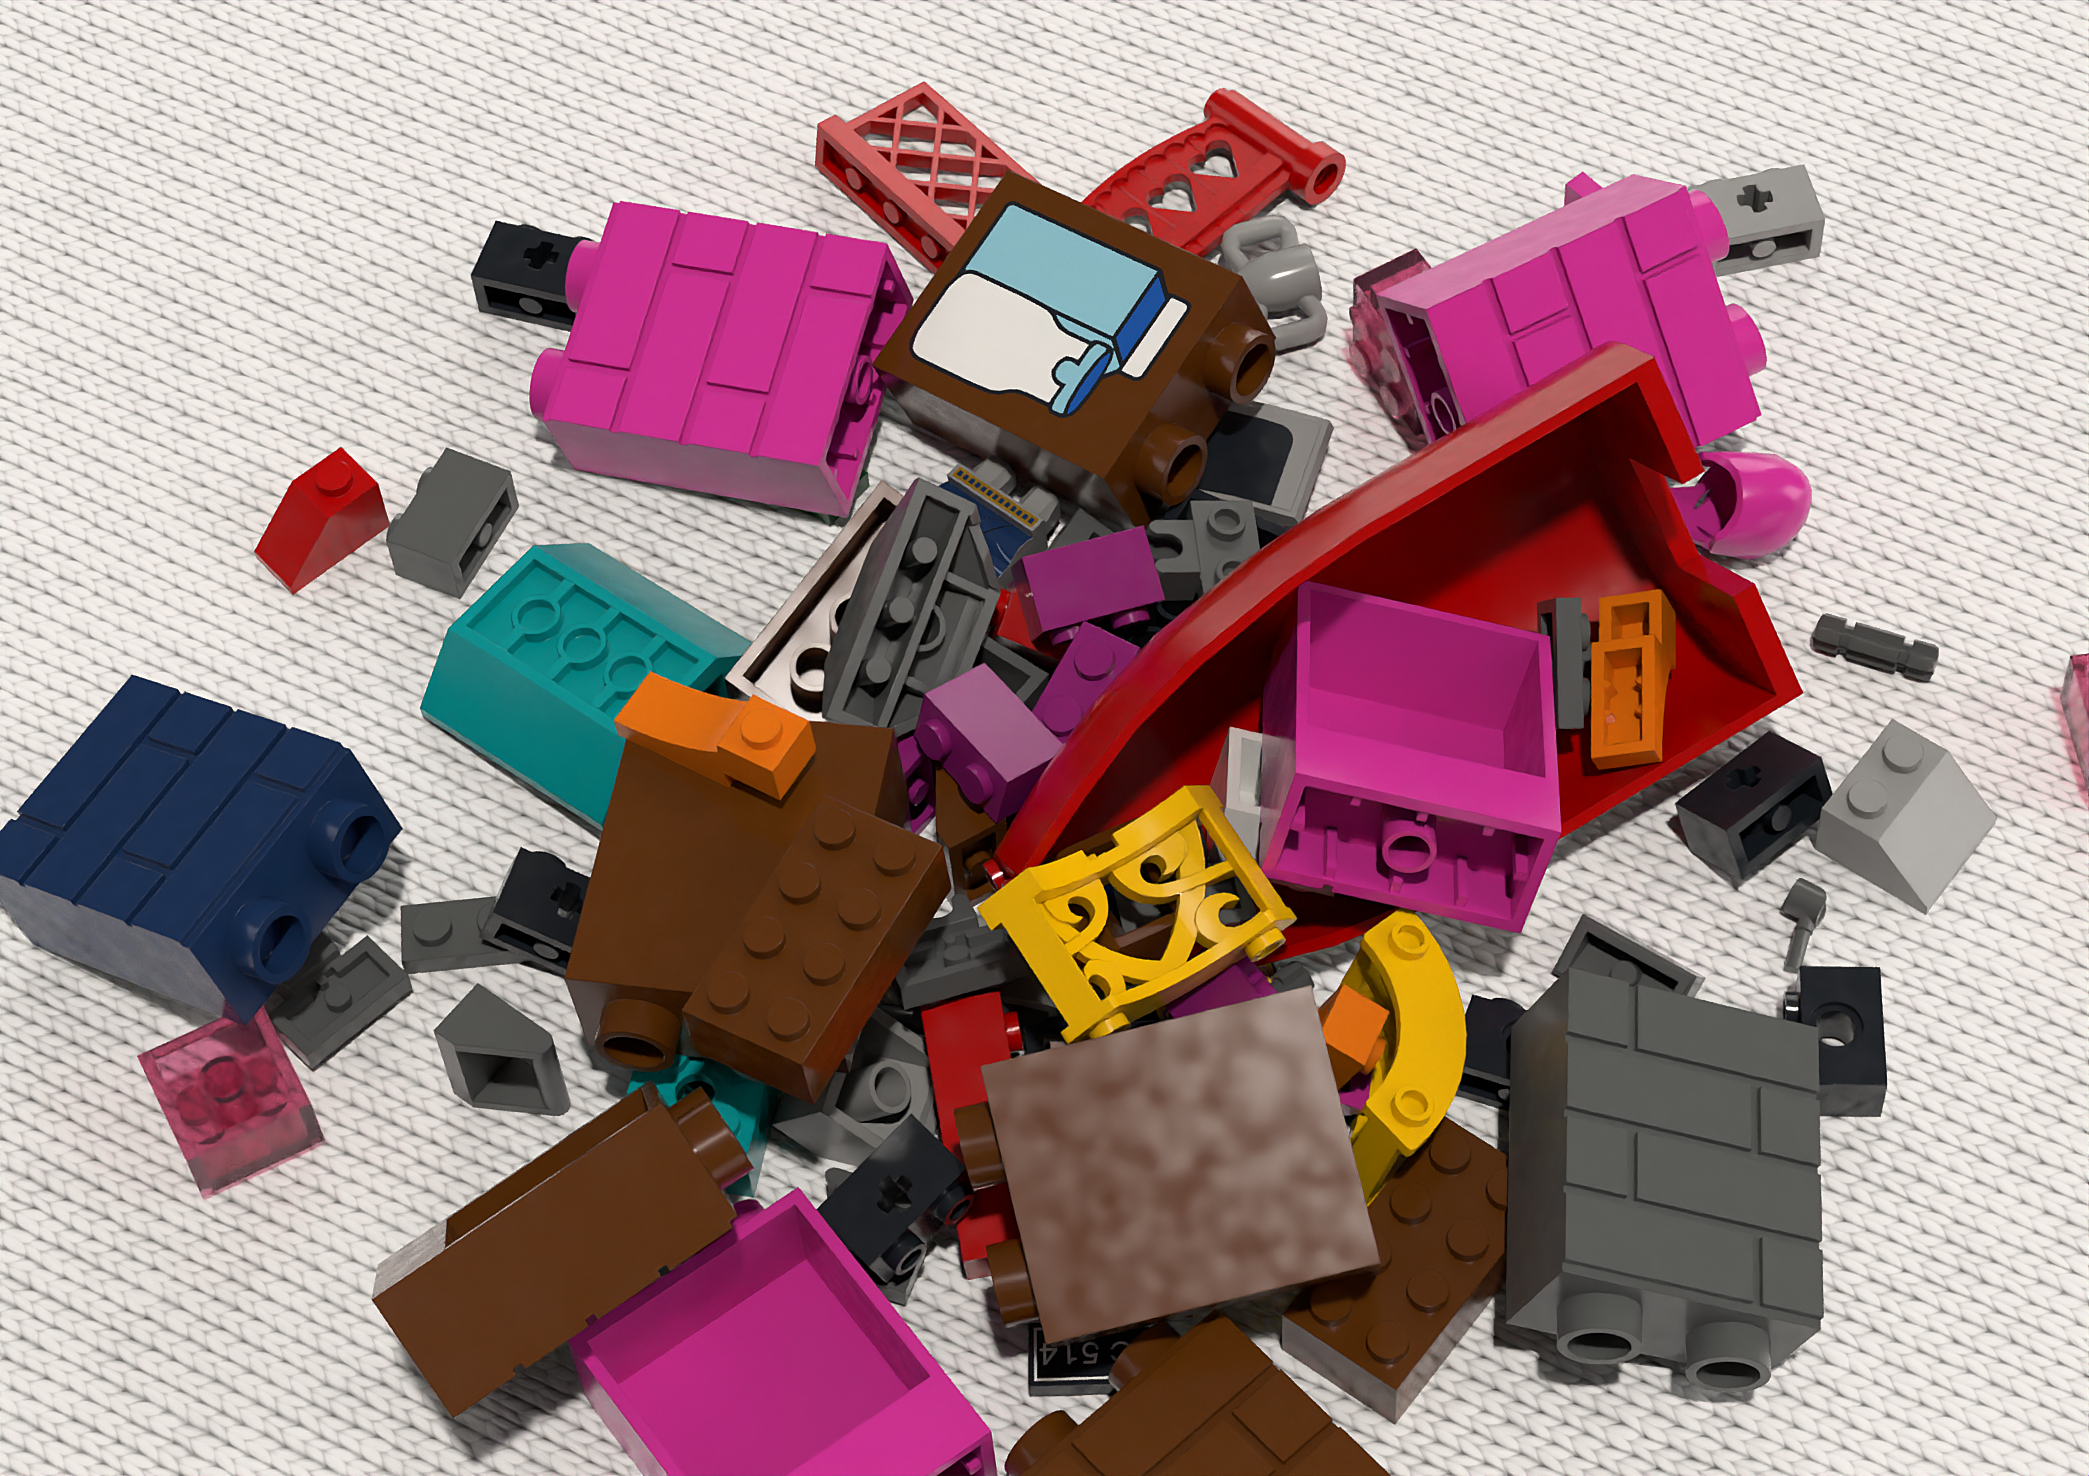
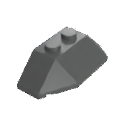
(911, 612)

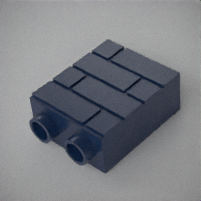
(192, 847)

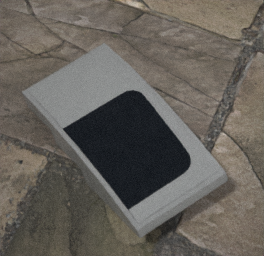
(1265, 458)

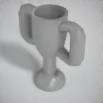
(1279, 278)

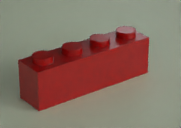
(959, 1040)

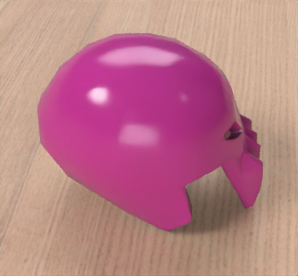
(1751, 503)

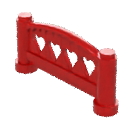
(1267, 163)

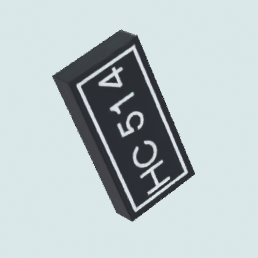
(1076, 1367)

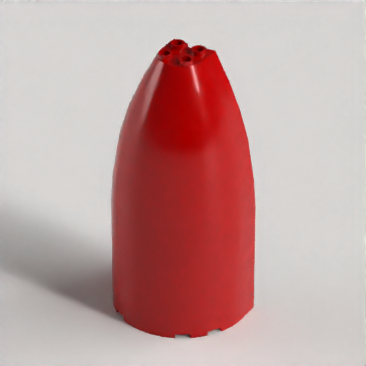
(1504, 512)

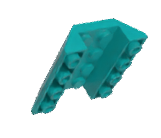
(555, 659)

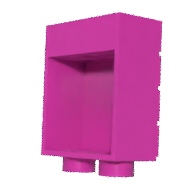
(1596, 271)
(722, 356)
(1409, 757)
(775, 1364)

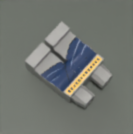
(1008, 526)

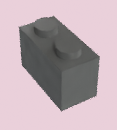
(452, 522)

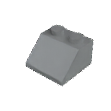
(1905, 818)
(863, 1107)

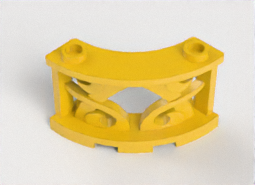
(1043, 927)
(1424, 1049)

